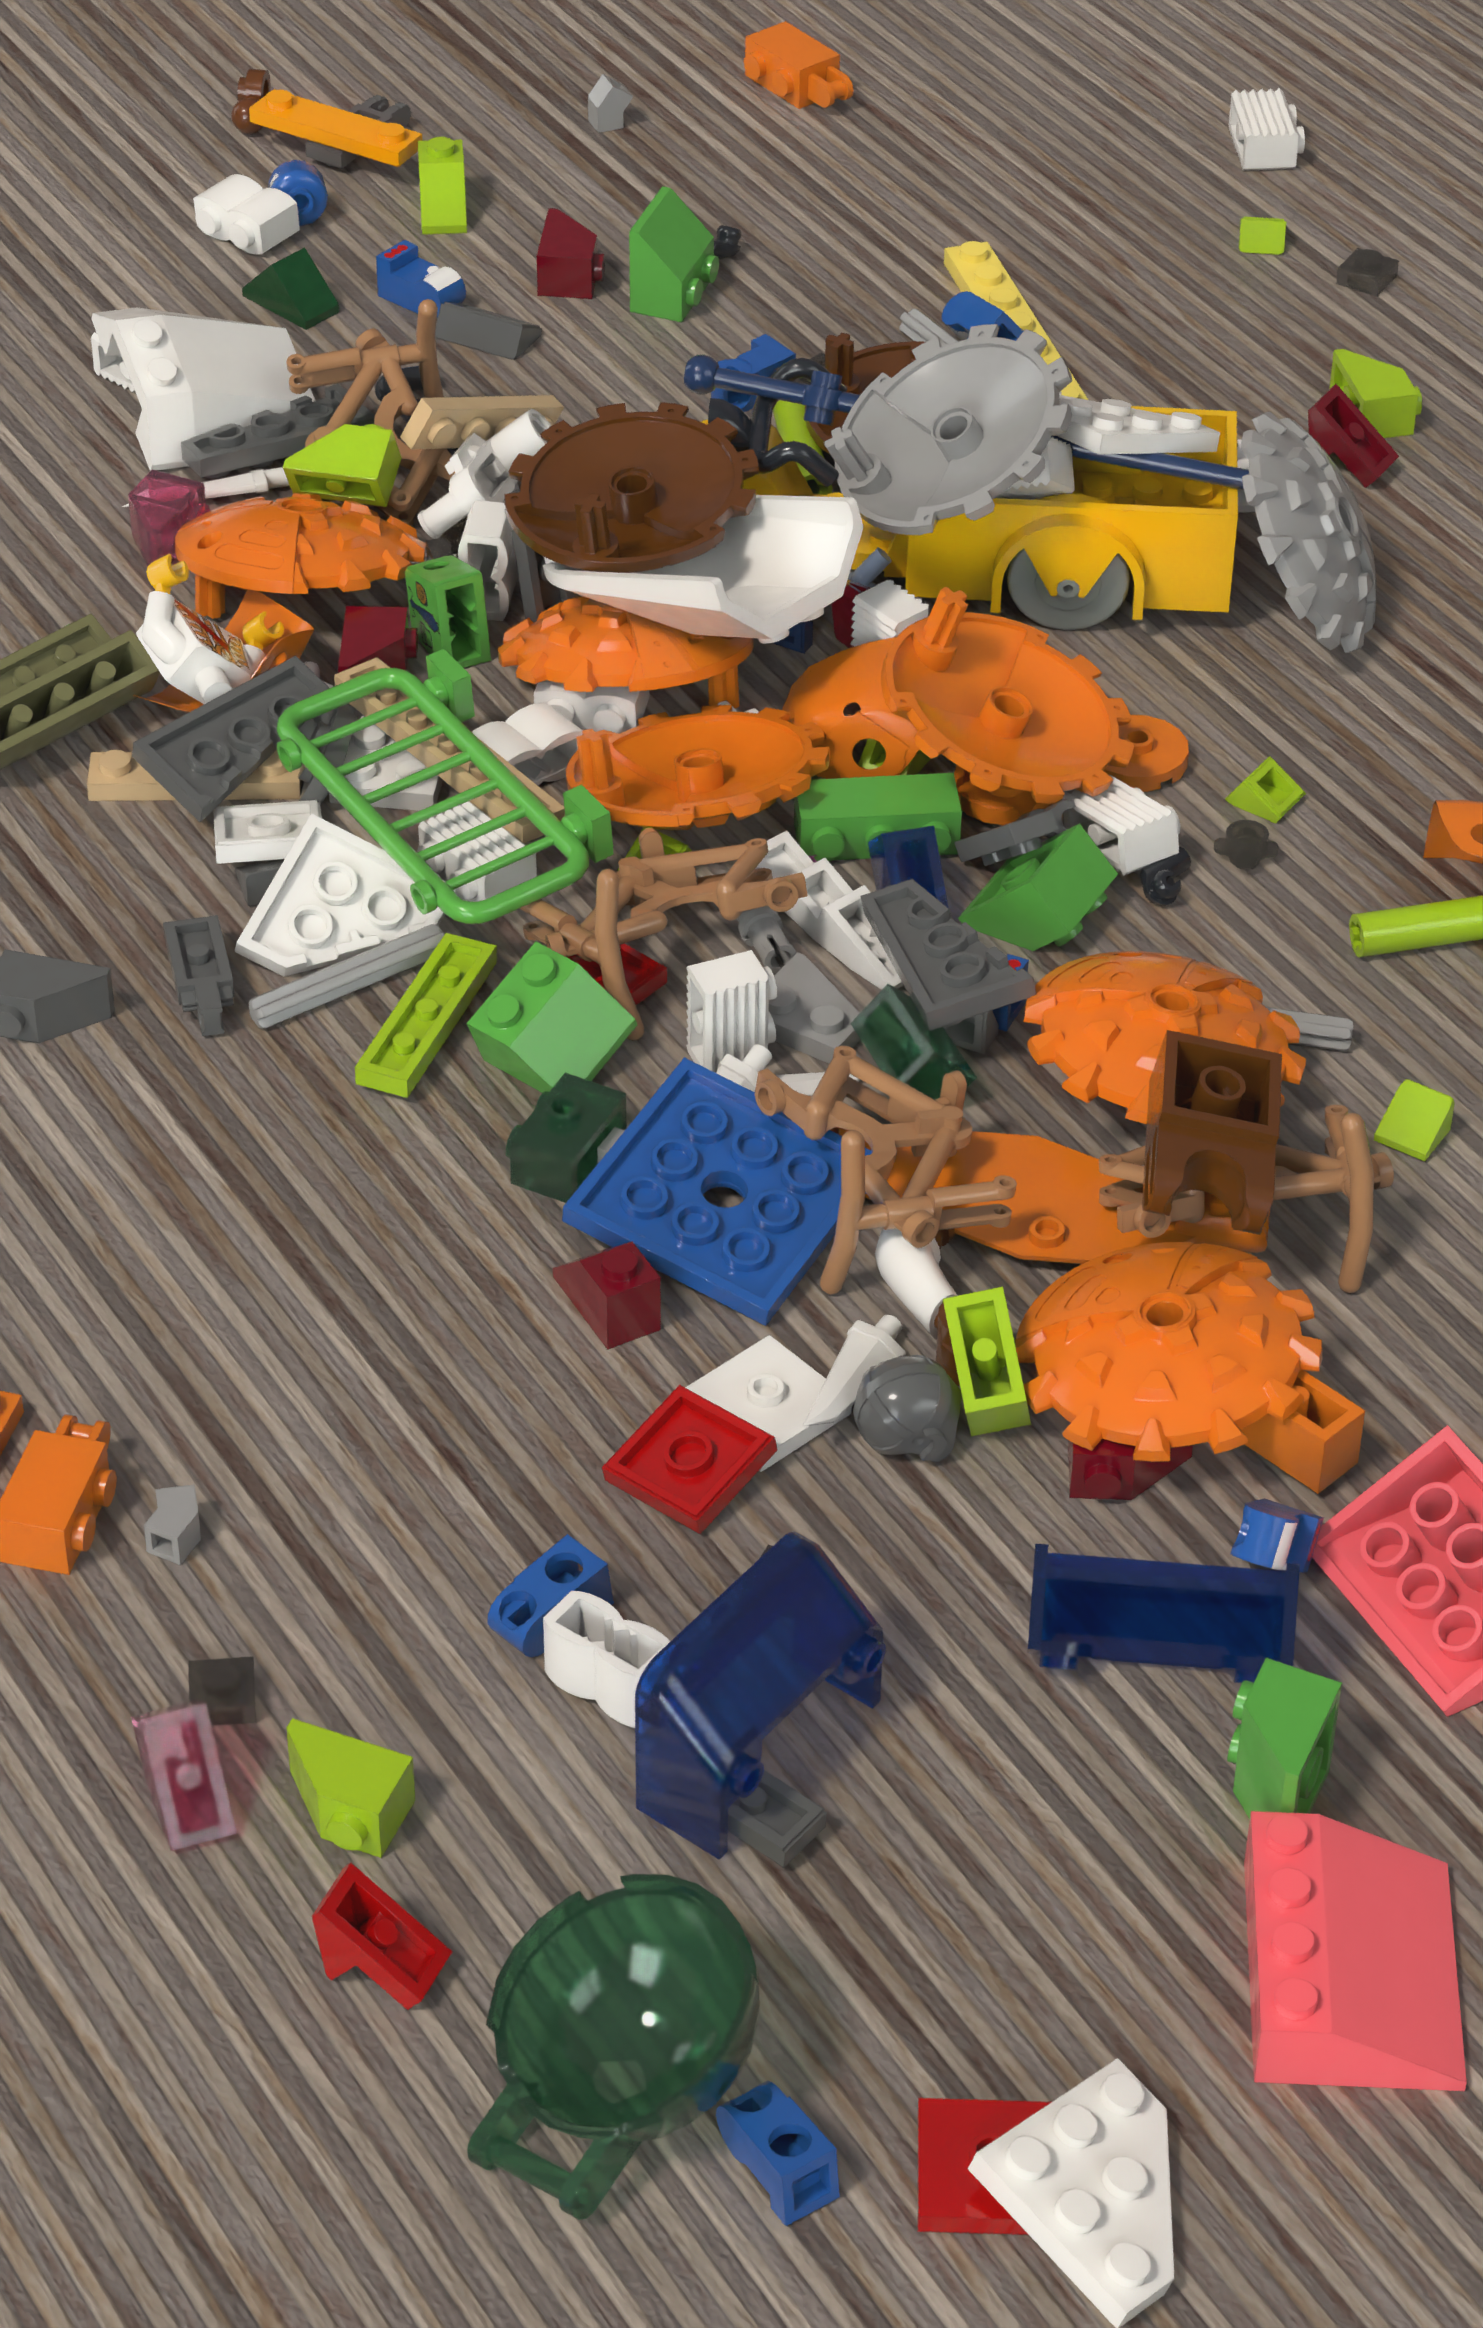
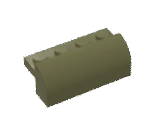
(67, 684)

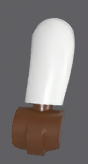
(920, 1286)

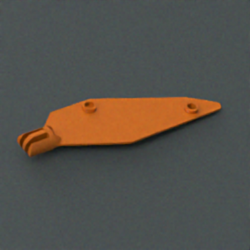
(1057, 1201)

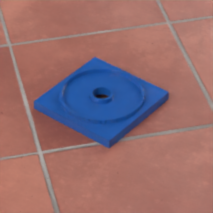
(706, 1136)

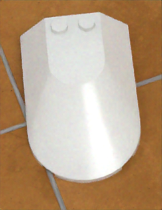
(756, 583)

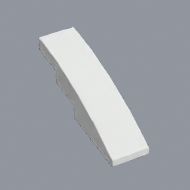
(831, 912)

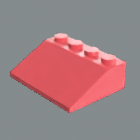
(1415, 1566)
(1349, 1958)

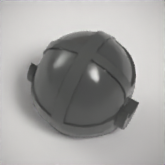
(908, 1408)

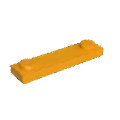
(335, 127)

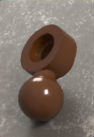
(250, 90)

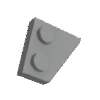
(811, 1011)

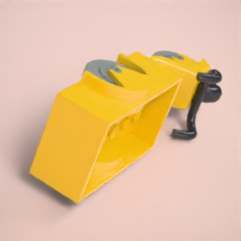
(1062, 551)

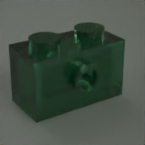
(905, 1046)
(562, 1135)

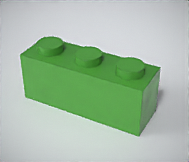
(844, 814)

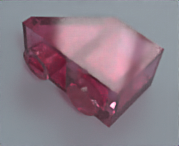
(160, 509)

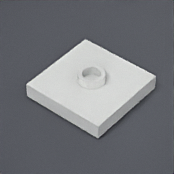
(259, 830)
(769, 1391)

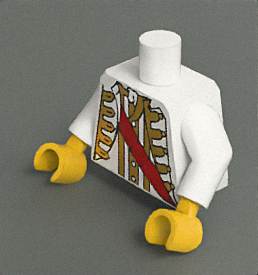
(192, 649)

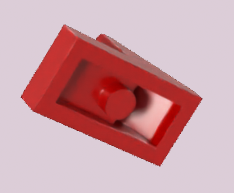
(370, 1930)

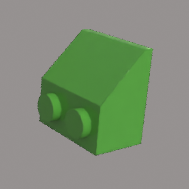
(669, 259)
(1043, 892)
(549, 1021)
(1283, 1738)

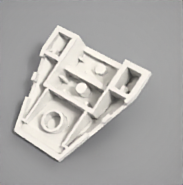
(196, 374)

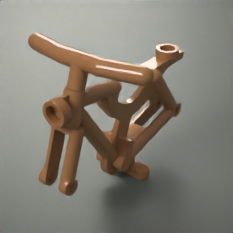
(363, 367)
(655, 886)
(927, 1125)
(1346, 1170)

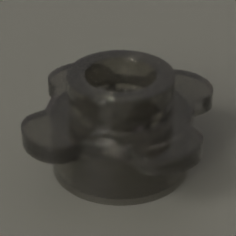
(1246, 844)

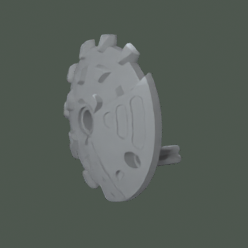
(950, 430)
(1311, 530)

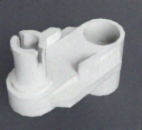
(483, 470)

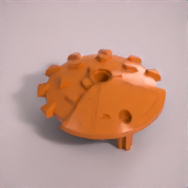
(292, 548)
(604, 646)
(1004, 703)
(698, 766)
(1112, 1010)
(1166, 1348)

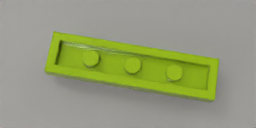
(426, 1015)

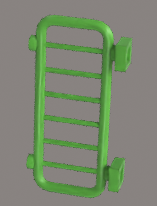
(447, 702)

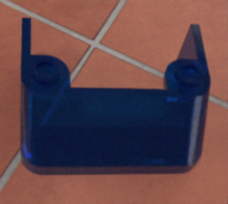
(1160, 1613)
(740, 1675)

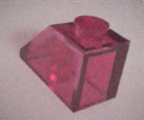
(184, 1774)

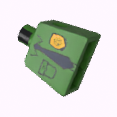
(448, 598)

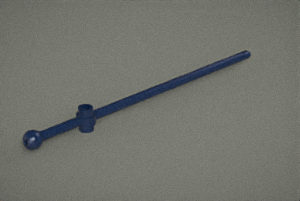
(824, 398)

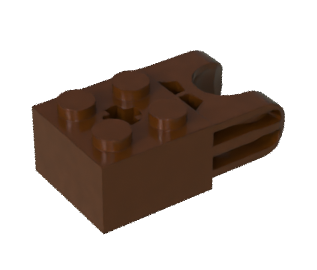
(1213, 1127)

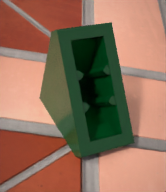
(293, 291)

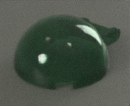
(616, 2029)

